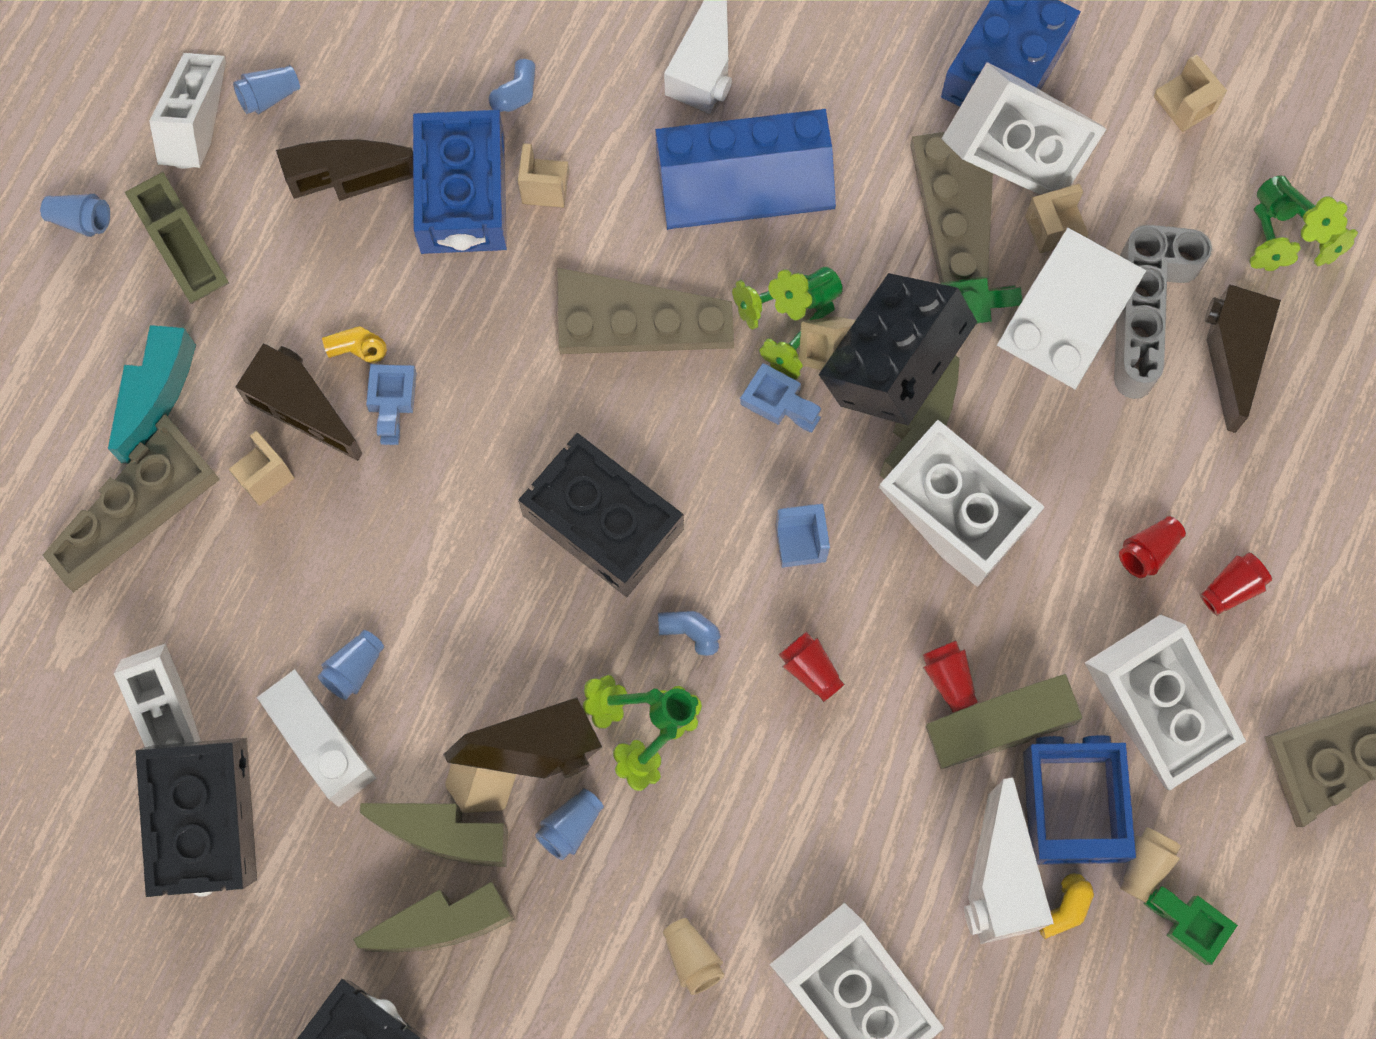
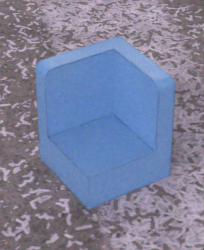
(802, 535)

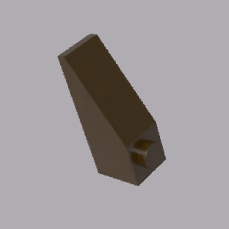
(1238, 346)
(285, 390)
(532, 744)

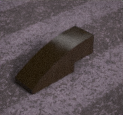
(344, 164)

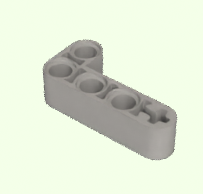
(1150, 312)

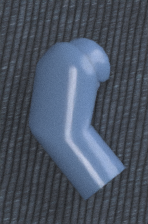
(517, 91)
(694, 626)

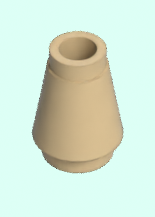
(1152, 864)
(692, 957)

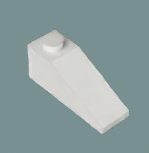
(701, 62)
(187, 111)
(156, 697)
(316, 739)

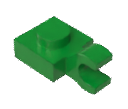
(981, 298)
(1196, 925)

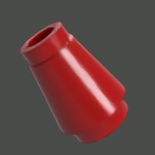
(1151, 547)
(1237, 583)
(811, 666)
(951, 675)

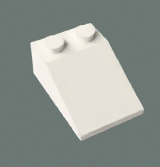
(1021, 133)
(1071, 308)
(960, 502)
(1166, 700)
(1006, 881)
(853, 983)

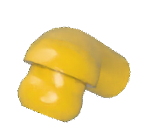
(358, 342)
(1074, 905)

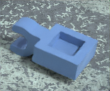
(390, 393)
(775, 395)

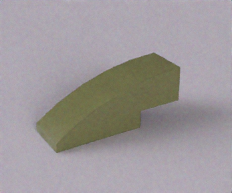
(176, 237)
(936, 407)
(1004, 721)
(440, 831)
(437, 923)

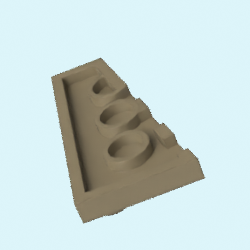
(956, 208)
(629, 316)
(146, 494)
(1325, 760)

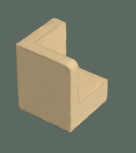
(1191, 95)
(542, 180)
(1052, 214)
(821, 338)
(261, 471)
(479, 788)

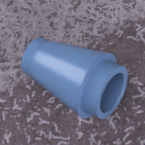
(265, 88)
(77, 213)
(350, 666)
(569, 824)

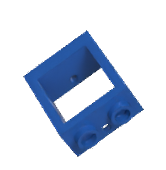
(1081, 851)

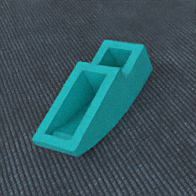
(150, 389)

